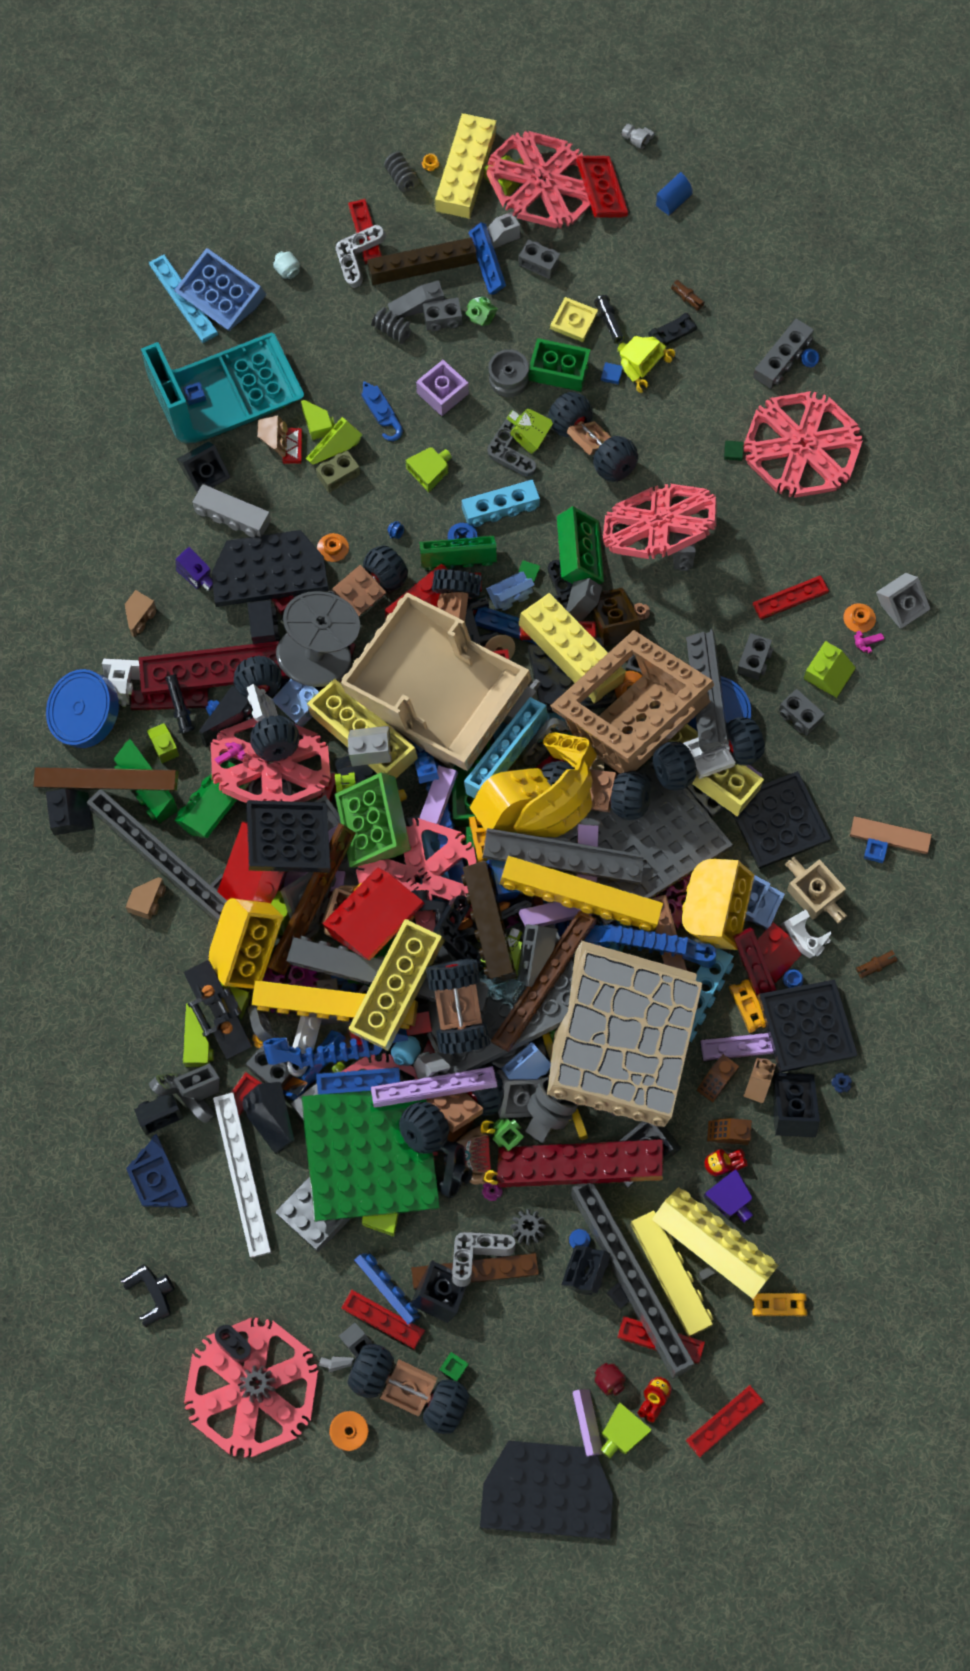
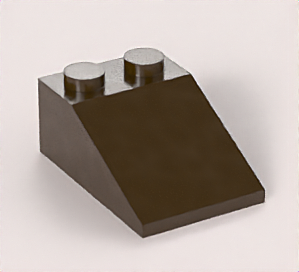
(614, 617)

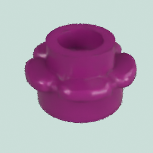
(491, 1196)

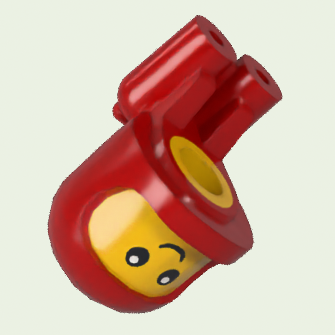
(721, 1162)
(656, 1395)

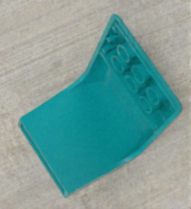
(236, 383)

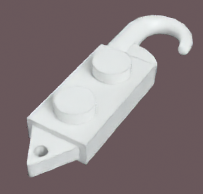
(305, 1037)

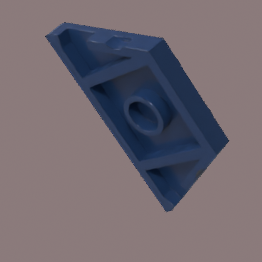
(155, 1178)

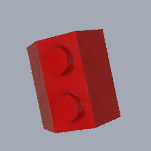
(778, 951)

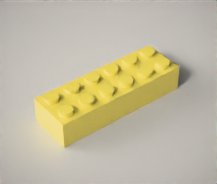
(465, 166)
(567, 642)
(342, 713)
(730, 787)
(396, 984)
(715, 1242)

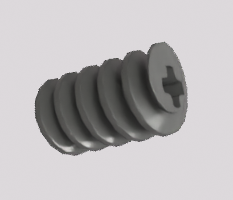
(401, 172)
(388, 324)

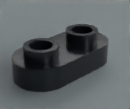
(233, 1344)

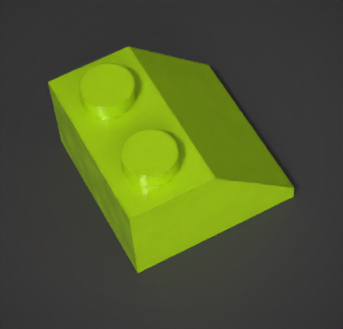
(830, 669)

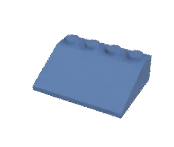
(220, 290)

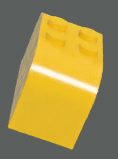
(505, 795)
(717, 901)
(244, 942)

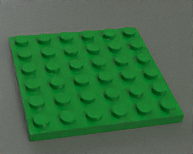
(362, 1160)

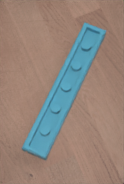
(194, 316)

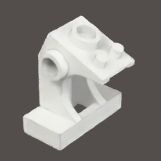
(120, 674)
(804, 942)

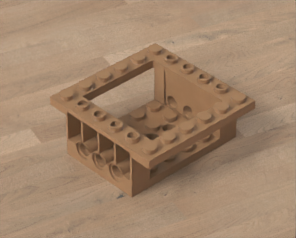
(664, 682)

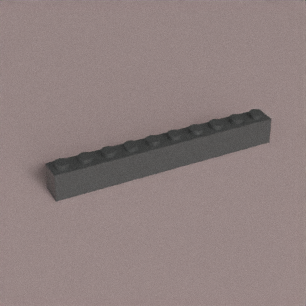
(157, 854)
(353, 967)
(632, 1280)

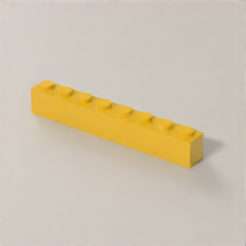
(581, 894)
(314, 1001)

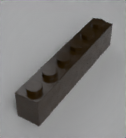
(422, 261)
(489, 922)

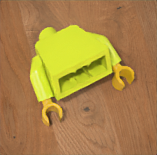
(641, 356)

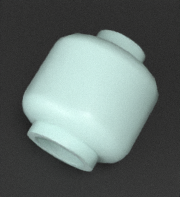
(286, 265)

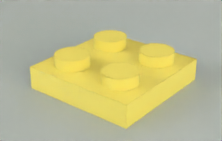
(574, 319)

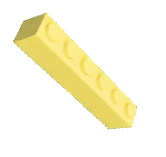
(671, 1275)

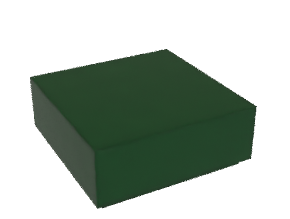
(733, 450)

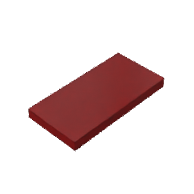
(602, 186)

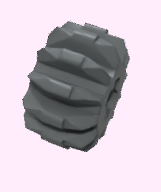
(531, 1220)
(263, 1377)

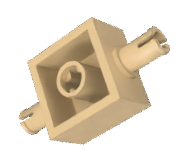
(815, 878)

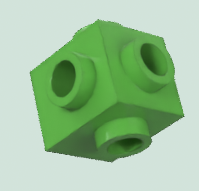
(481, 311)
(507, 1133)

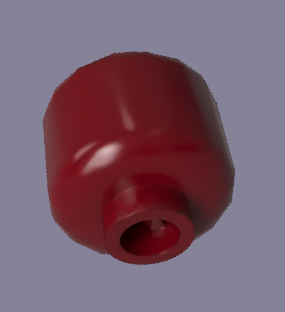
(610, 1379)

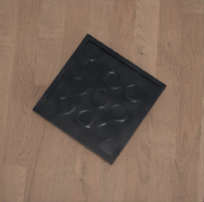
(555, 682)
(781, 821)
(287, 836)
(807, 1026)

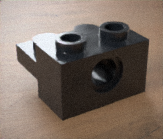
(595, 1264)

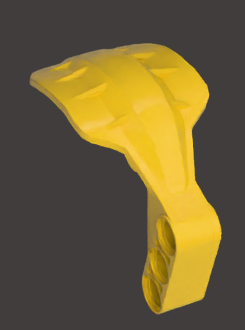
(568, 798)

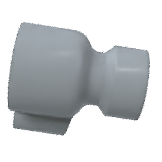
(637, 136)

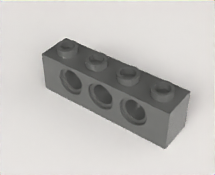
(796, 332)

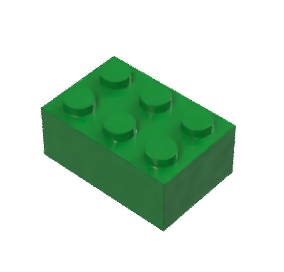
(559, 364)

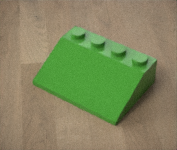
(376, 816)

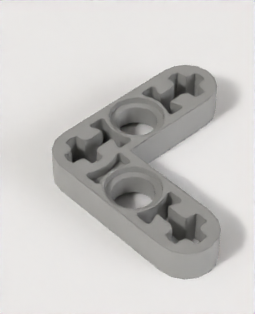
(353, 249)
(473, 1247)

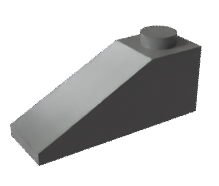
(413, 301)
(536, 949)

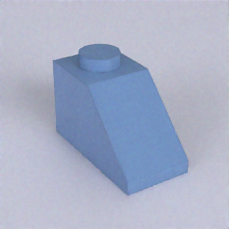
(527, 1064)

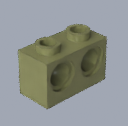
(340, 474)

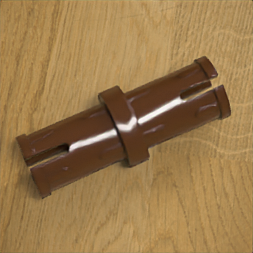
(687, 295)
(876, 964)

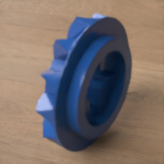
(461, 529)

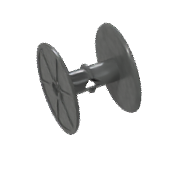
(317, 638)

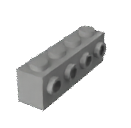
(231, 511)

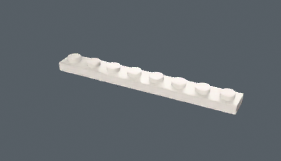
(242, 1175)

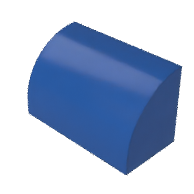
(674, 194)

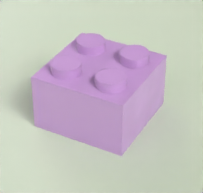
(442, 387)

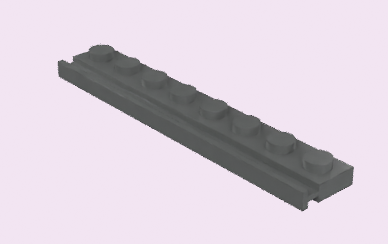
(712, 718)
(564, 856)

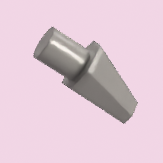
(336, 1363)

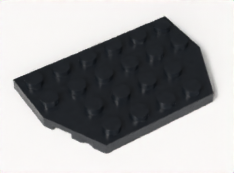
(267, 568)
(547, 1492)

